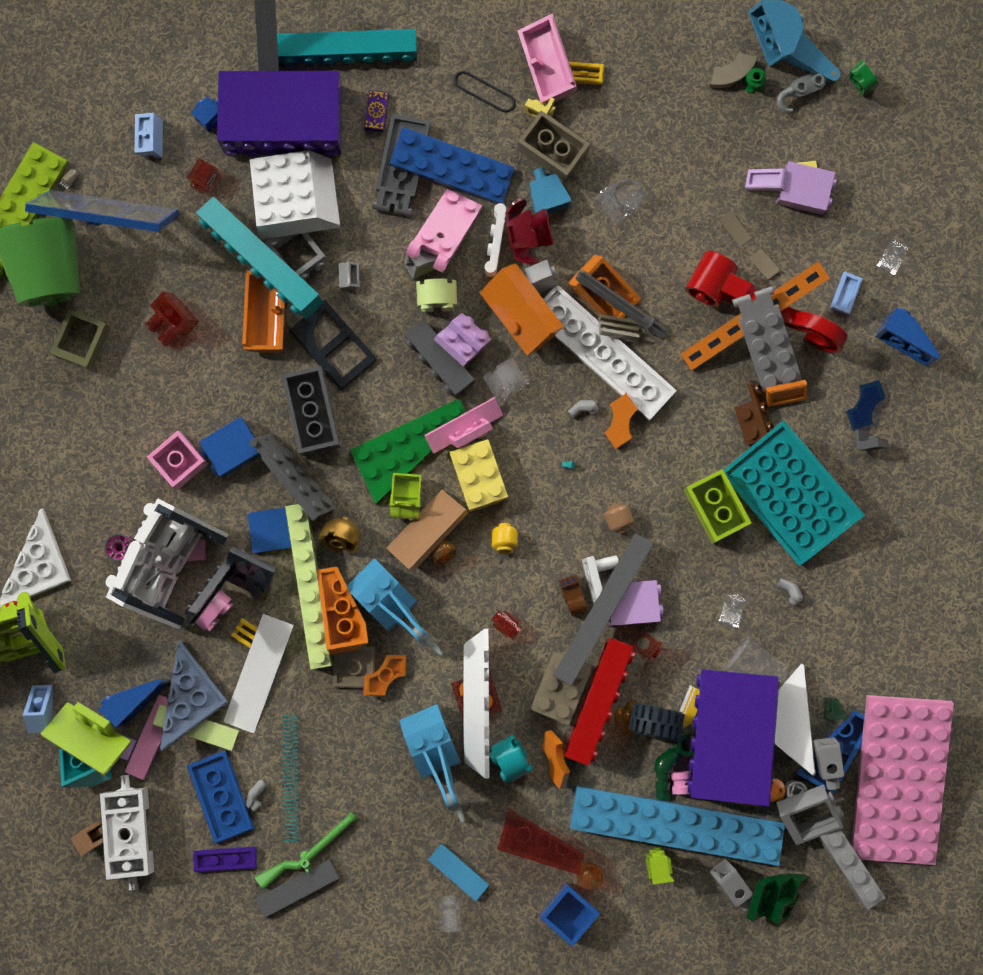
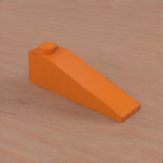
(342, 620)

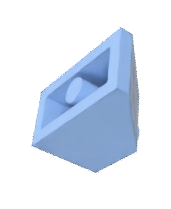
(39, 708)

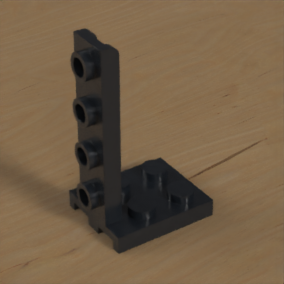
(239, 569)

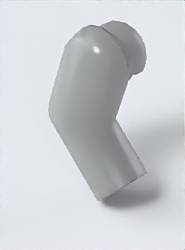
(583, 405)
(793, 589)
(253, 794)

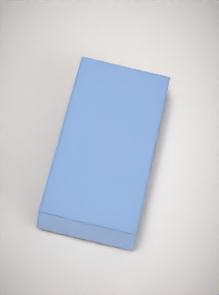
(846, 293)

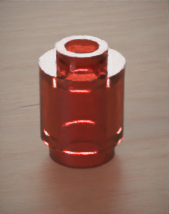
(506, 624)

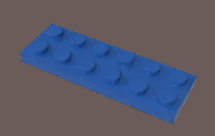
(451, 166)

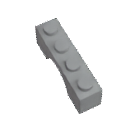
(852, 868)

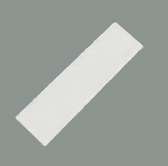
(258, 673)

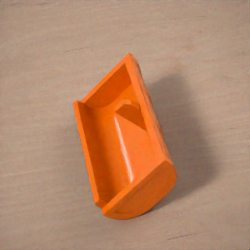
(262, 318)

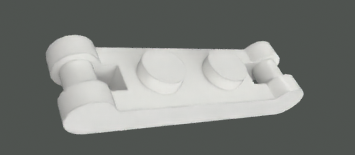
(497, 234)

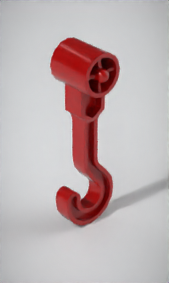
(717, 280)

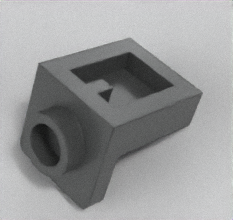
(869, 443)

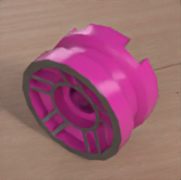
(110, 546)

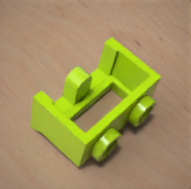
(659, 866)

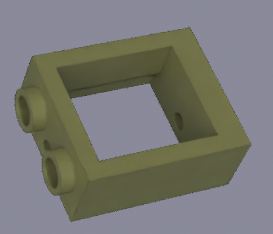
(96, 345)

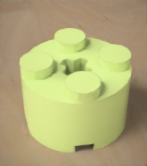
(436, 294)

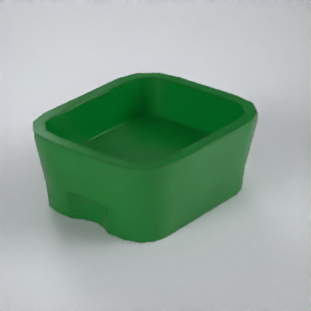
(863, 78)

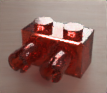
(174, 314)

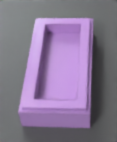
(766, 179)

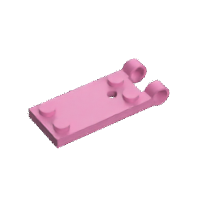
(450, 220)

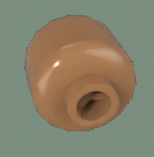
(619, 517)

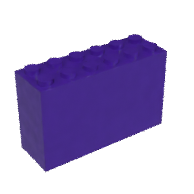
(279, 112)
(734, 737)

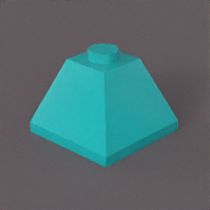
(78, 774)

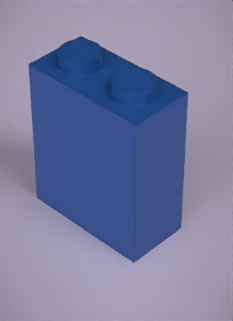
(229, 448)

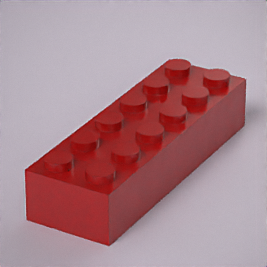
(598, 701)

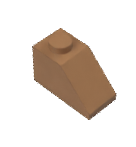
(89, 838)

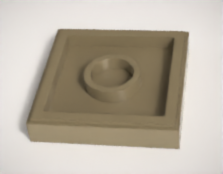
(352, 666)

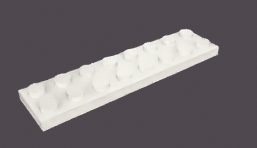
(608, 355)

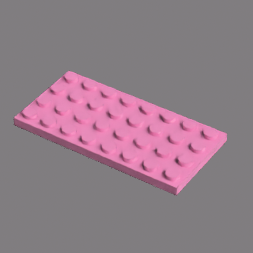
(901, 779)

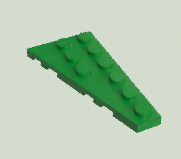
(400, 449)

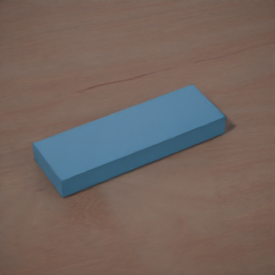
(458, 872)

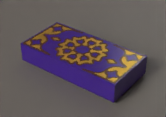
(376, 111)

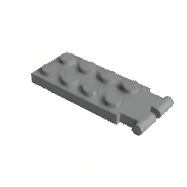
(767, 339)

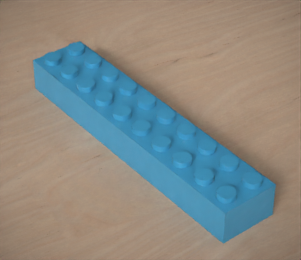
(677, 825)

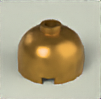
(340, 534)

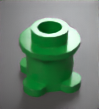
(753, 84)

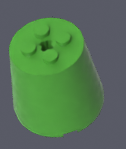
(41, 261)

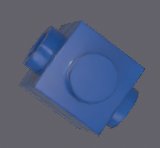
(206, 113)

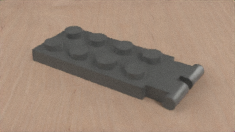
(395, 185)
(293, 476)

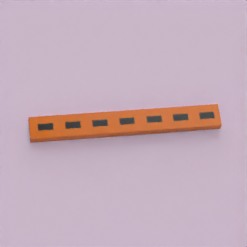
(732, 330)

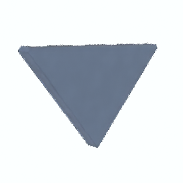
(190, 699)

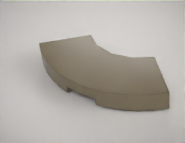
(733, 72)

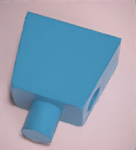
(548, 192)

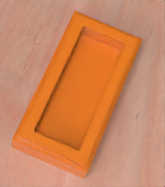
(786, 393)

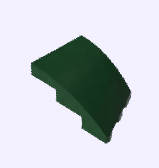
(775, 897)

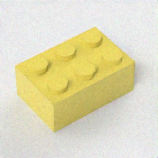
(478, 475)

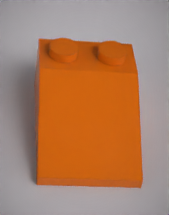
(607, 275)

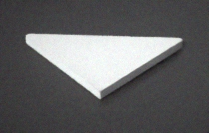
(38, 564)
(793, 721)

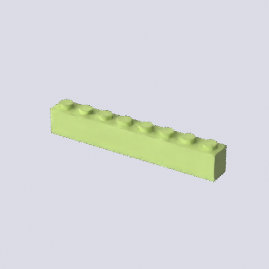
(306, 574)

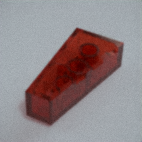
(533, 843)

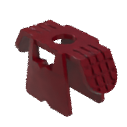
(528, 229)

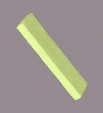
(206, 731)

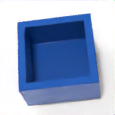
(569, 914)

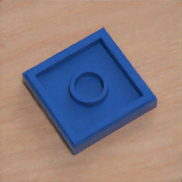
(269, 530)

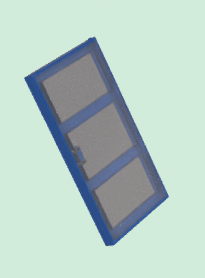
(102, 210)

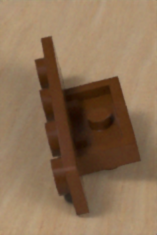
(754, 415)

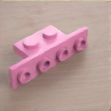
(465, 427)

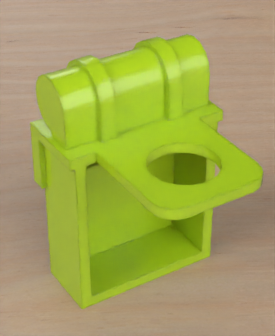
(405, 496)

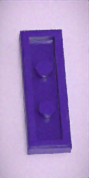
(225, 859)

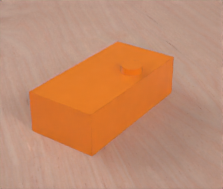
(521, 309)

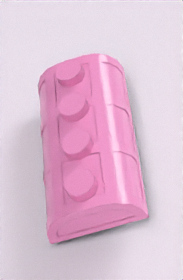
(547, 60)

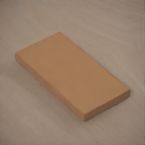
(428, 531)

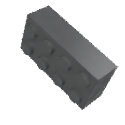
(311, 411)

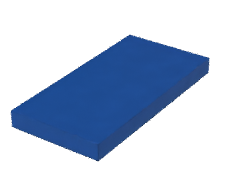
(220, 797)

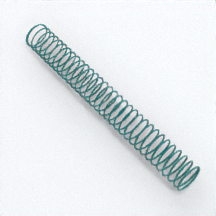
(295, 840)

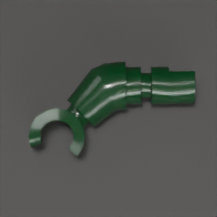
(665, 765)

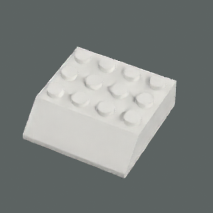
(294, 194)

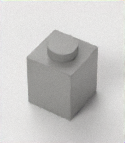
(542, 276)

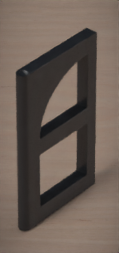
(304, 334)

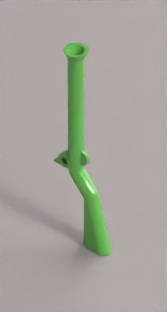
(267, 877)

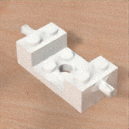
(126, 810)

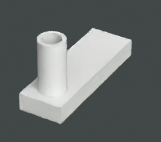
(591, 570)

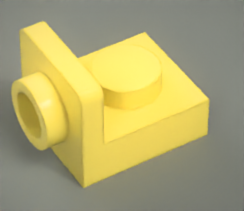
(533, 107)

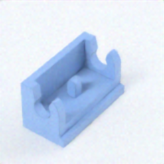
(148, 135)

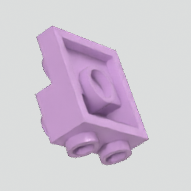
(463, 339)

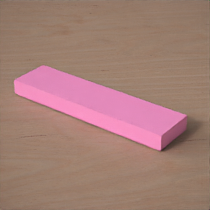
(147, 744)

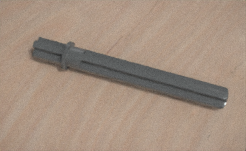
(621, 304)

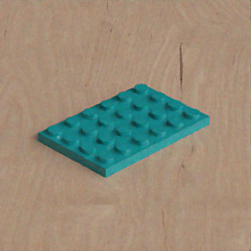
(792, 493)

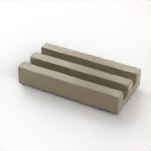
(618, 324)

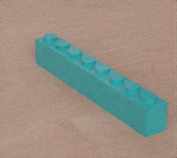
(347, 46)
(260, 258)

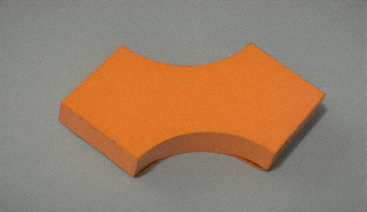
(619, 430)
(377, 682)
(558, 769)

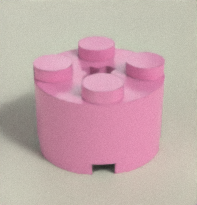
(219, 604)

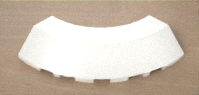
(477, 703)

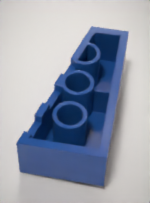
(849, 736)

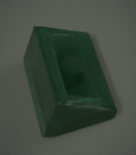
(833, 709)

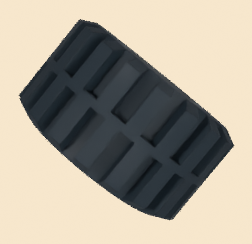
(656, 721)

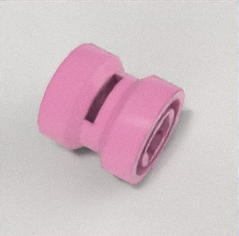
(681, 782)

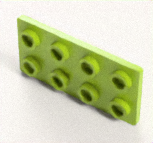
(86, 737)

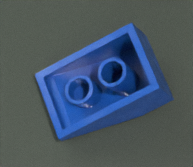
(907, 336)
(125, 705)

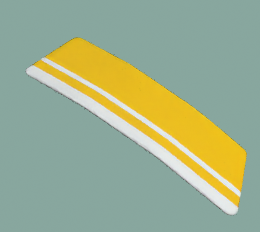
(688, 706)

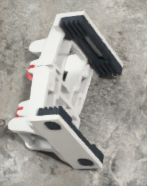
(139, 564)

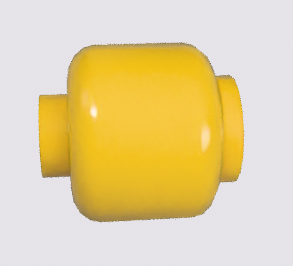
(504, 538)

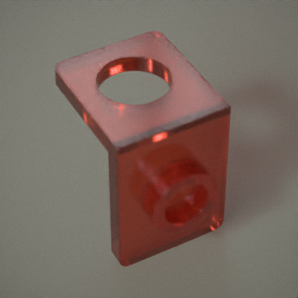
(653, 648)

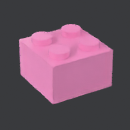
(177, 460)

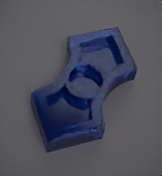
(869, 396)

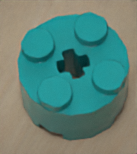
(511, 758)

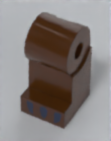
(572, 595)

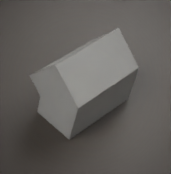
(349, 276)

